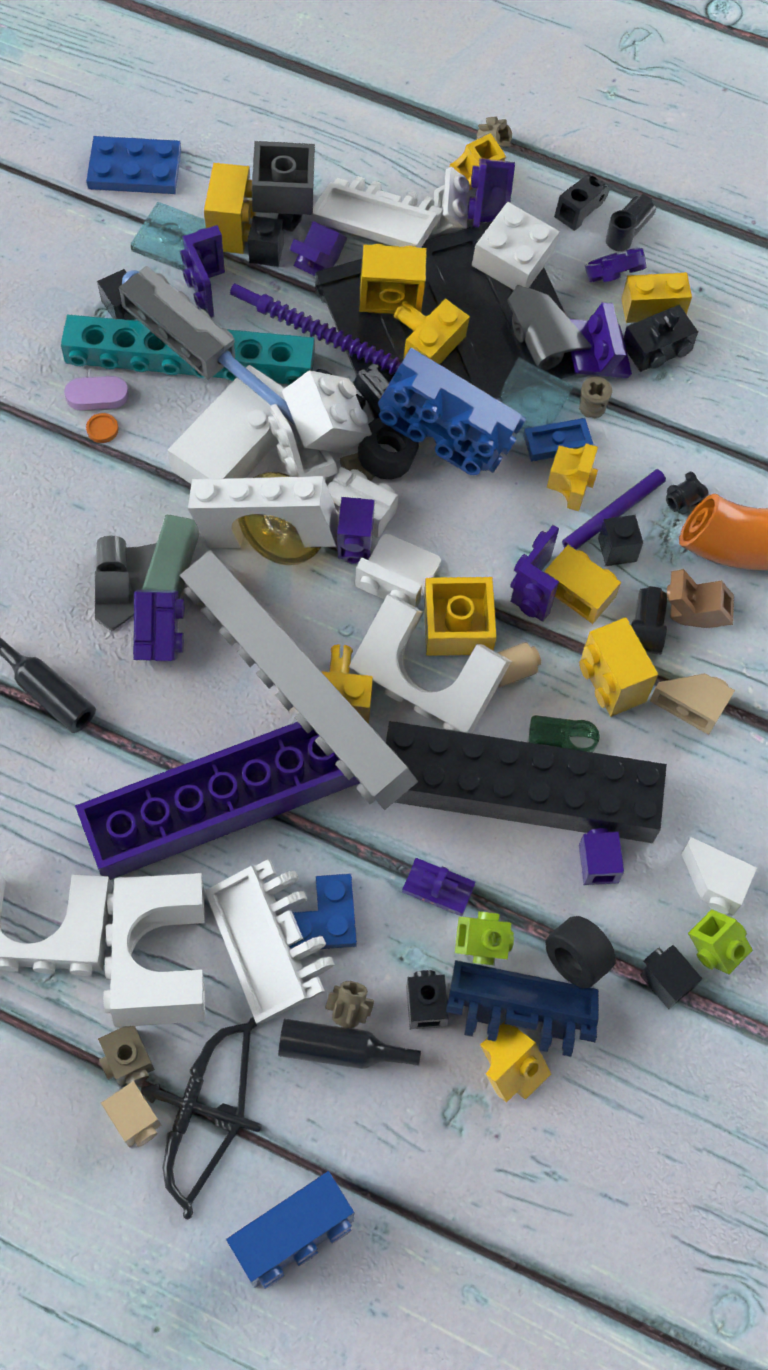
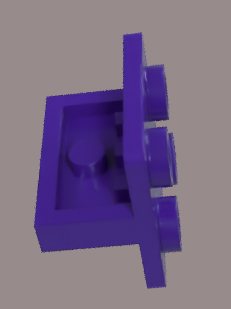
(608, 349)

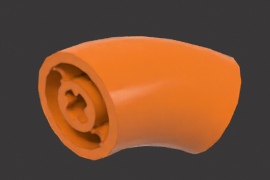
(727, 533)

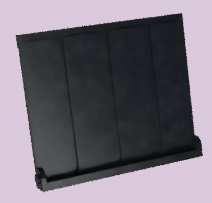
(490, 342)

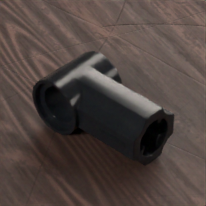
(628, 222)
(650, 619)

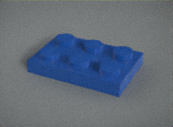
(134, 165)

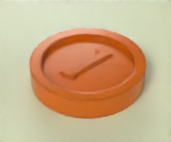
(102, 428)

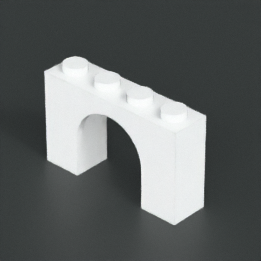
(299, 500)
(383, 658)
(78, 941)
(144, 995)

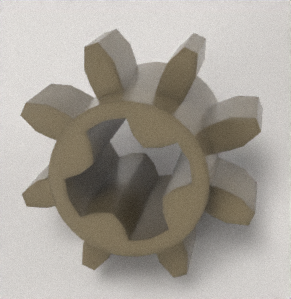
(498, 129)
(349, 1004)

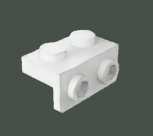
(454, 201)

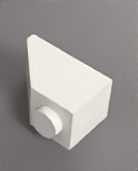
(717, 876)

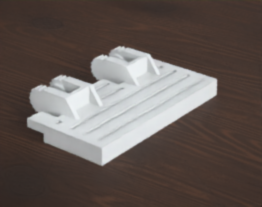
(376, 213)
(259, 940)

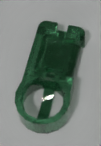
(558, 731)

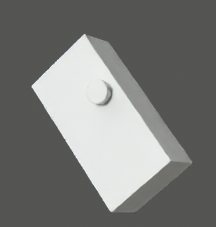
(227, 435)

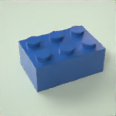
(292, 1231)

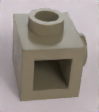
(125, 1056)

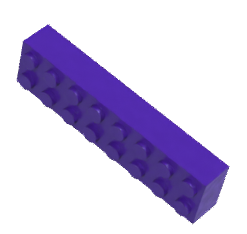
(208, 799)

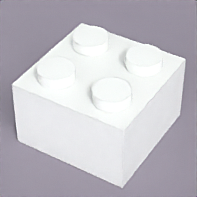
(515, 247)
(326, 412)

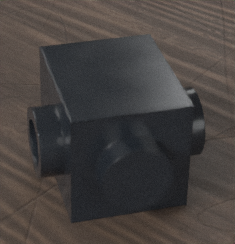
(424, 1012)

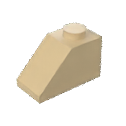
(694, 699)

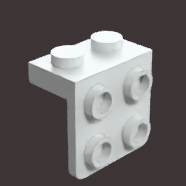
(299, 460)
(397, 570)

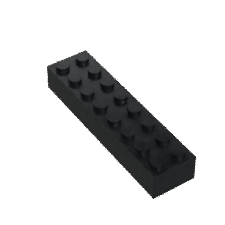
(530, 782)

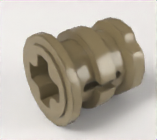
(594, 397)

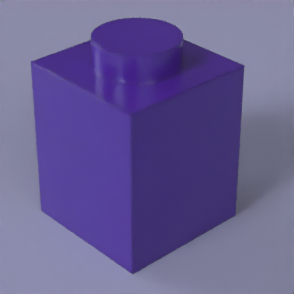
(601, 857)

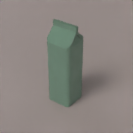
(172, 554)

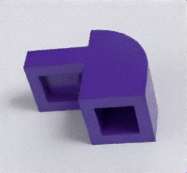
(319, 249)

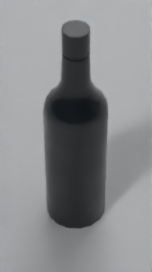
(49, 689)
(339, 1046)

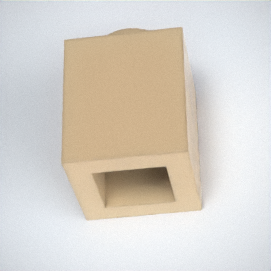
(132, 1115)

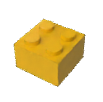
(230, 205)
(392, 277)
(458, 615)
(617, 667)

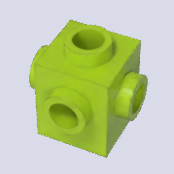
(484, 938)
(720, 942)

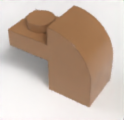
(699, 604)

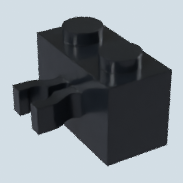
(660, 338)

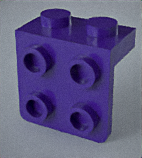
(493, 189)
(203, 260)
(531, 586)

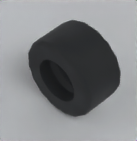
(382, 462)
(580, 951)

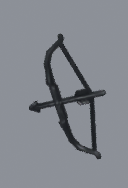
(224, 1116)

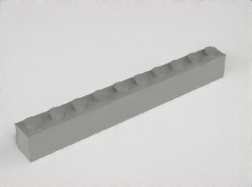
(298, 681)

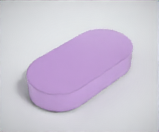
(96, 393)

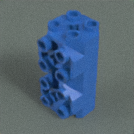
(461, 418)

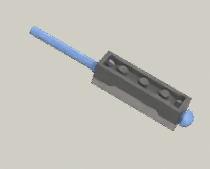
(188, 330)

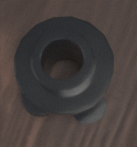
(686, 494)

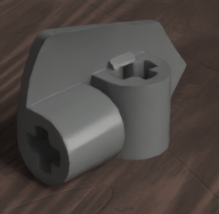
(543, 327)
(117, 576)

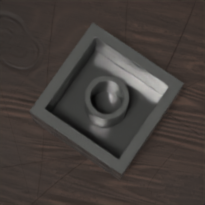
(283, 178)

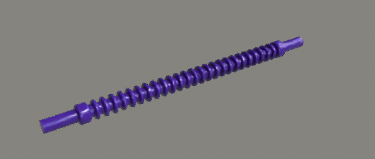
(265, 304)

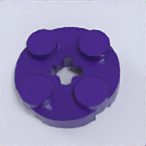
(611, 265)

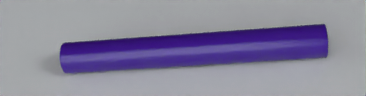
(615, 509)

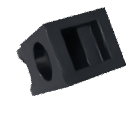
(580, 201)

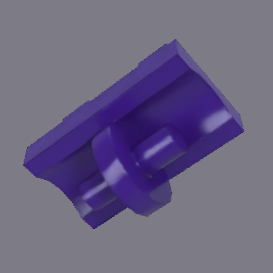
(438, 887)

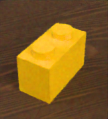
(653, 294)
(583, 583)

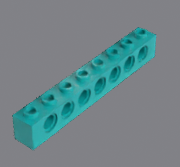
(104, 344)

